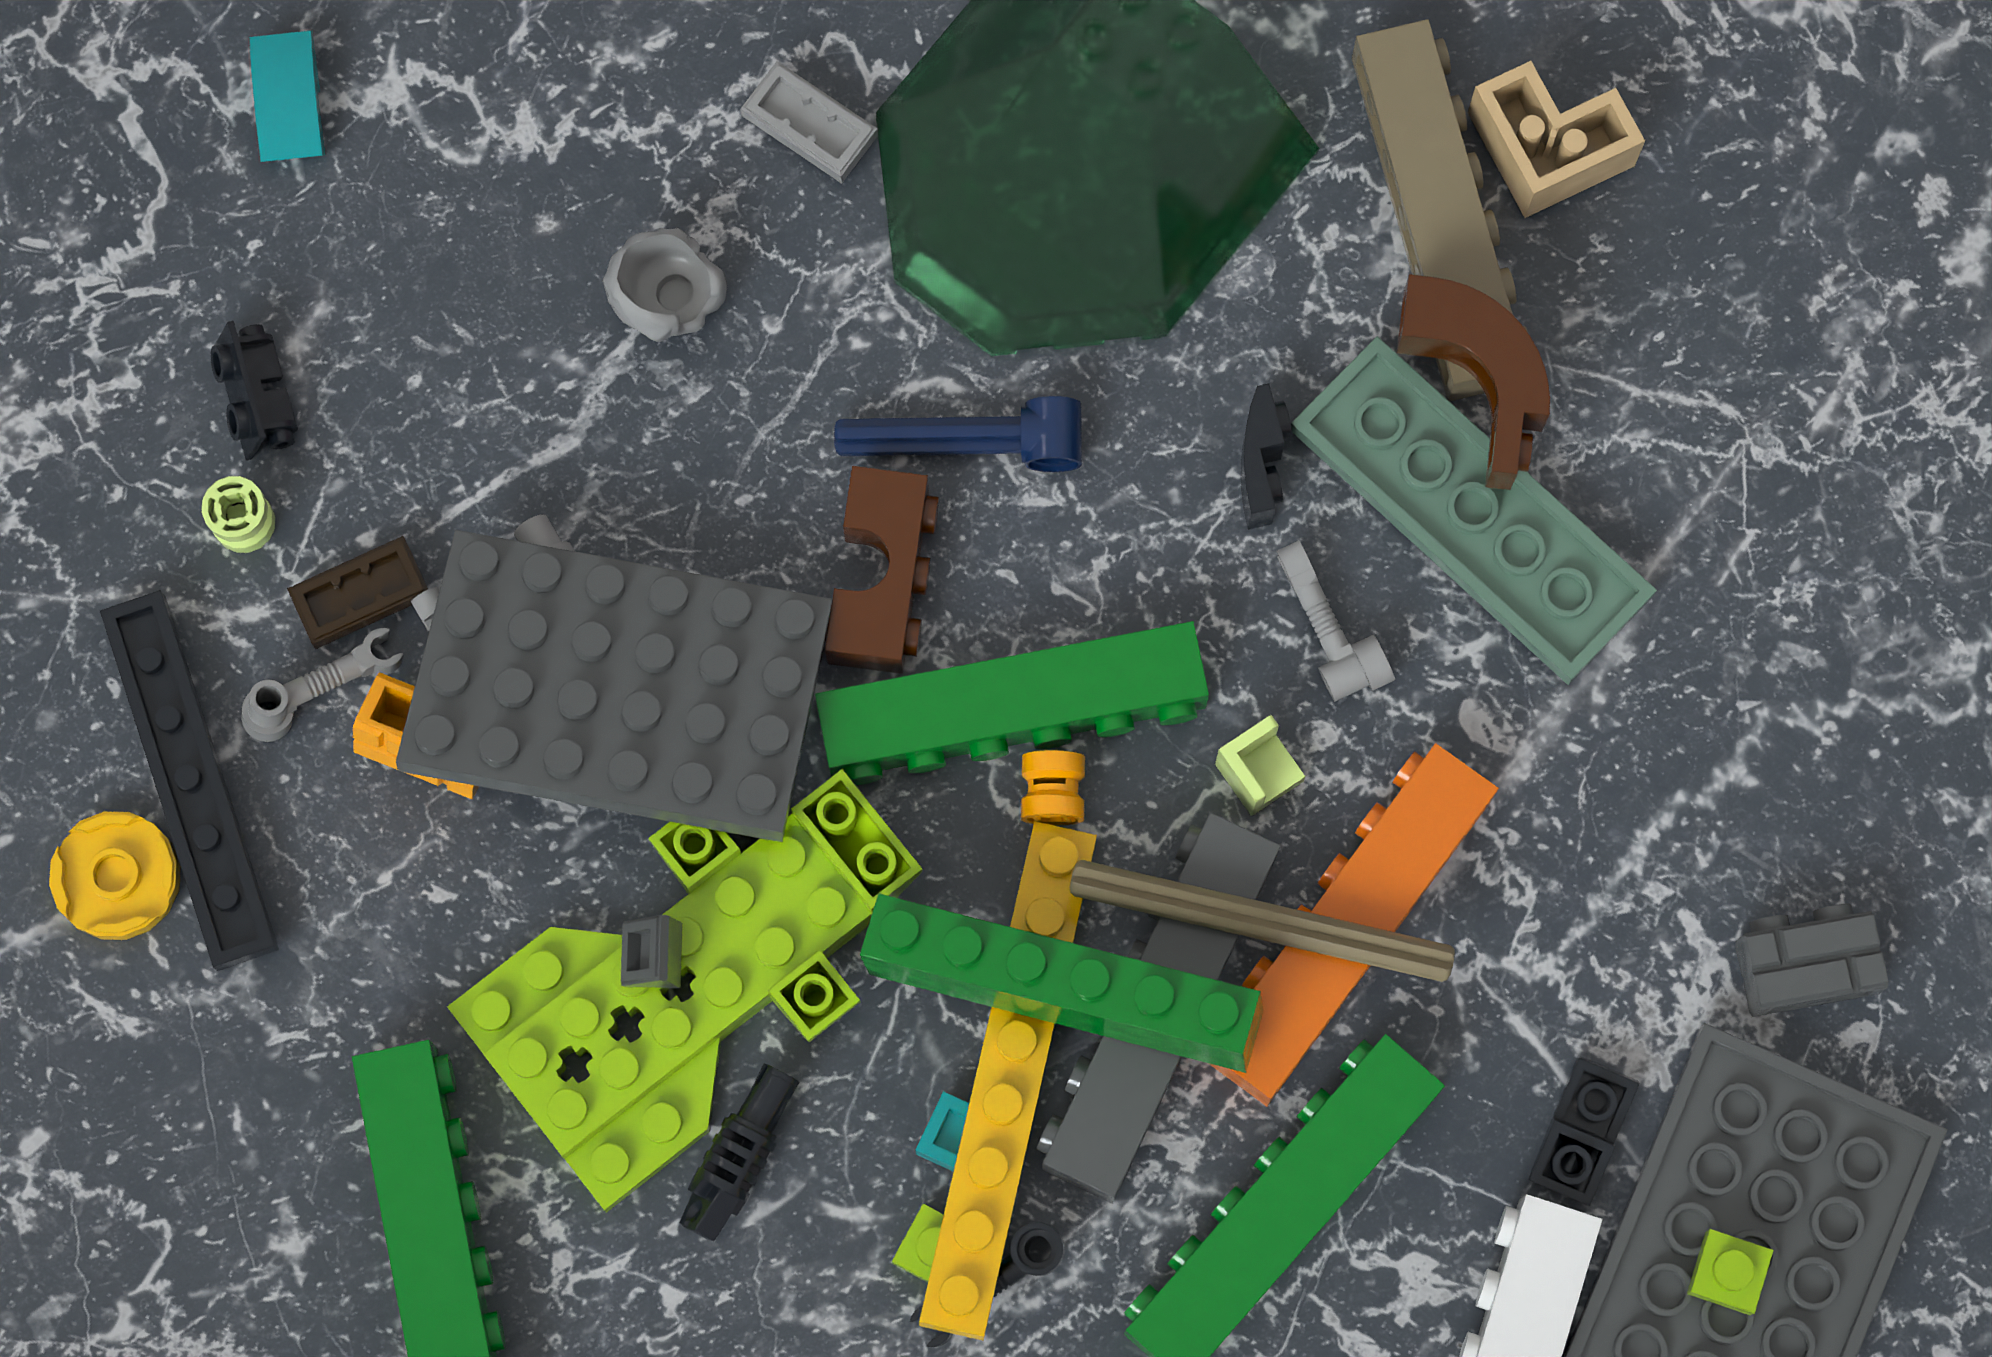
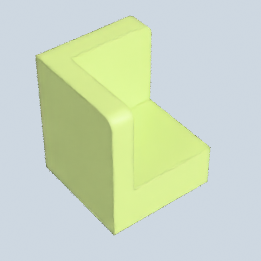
(1258, 766)

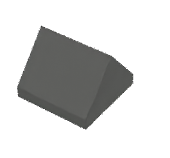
(651, 952)

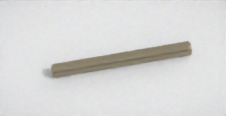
(1262, 920)

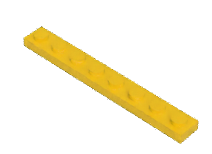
(1001, 1106)

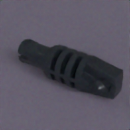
(737, 1155)

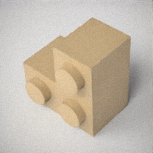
(1547, 152)

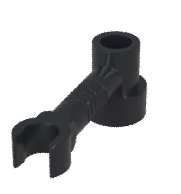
(1018, 1264)

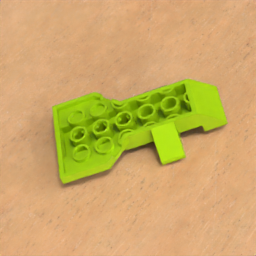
(750, 936)

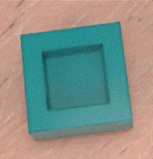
(944, 1132)

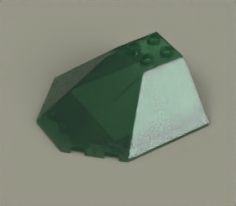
(1079, 168)

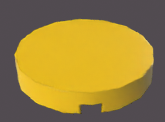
(115, 875)

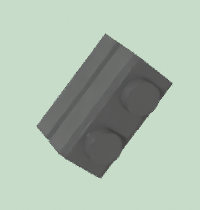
(1811, 961)

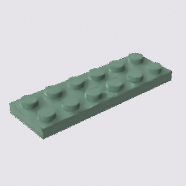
(1504, 547)

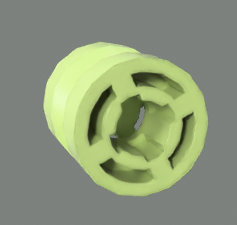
(248, 524)

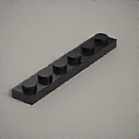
(189, 781)

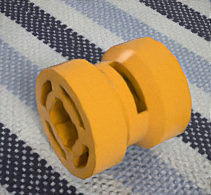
(1053, 787)

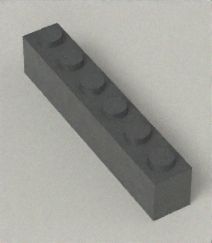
(1127, 1081)

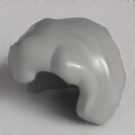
(663, 284)

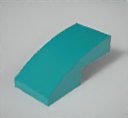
(286, 96)

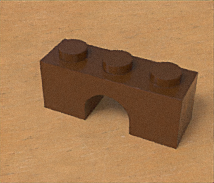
(875, 625)

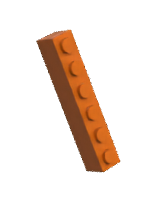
(1373, 888)

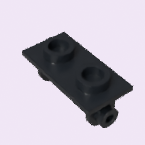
(252, 412)

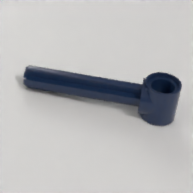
(1044, 435)

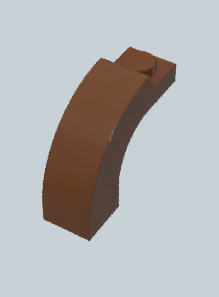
(1487, 341)

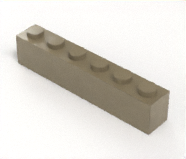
(1429, 170)

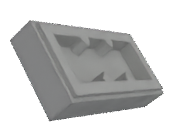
(809, 122)

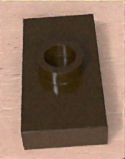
(358, 592)

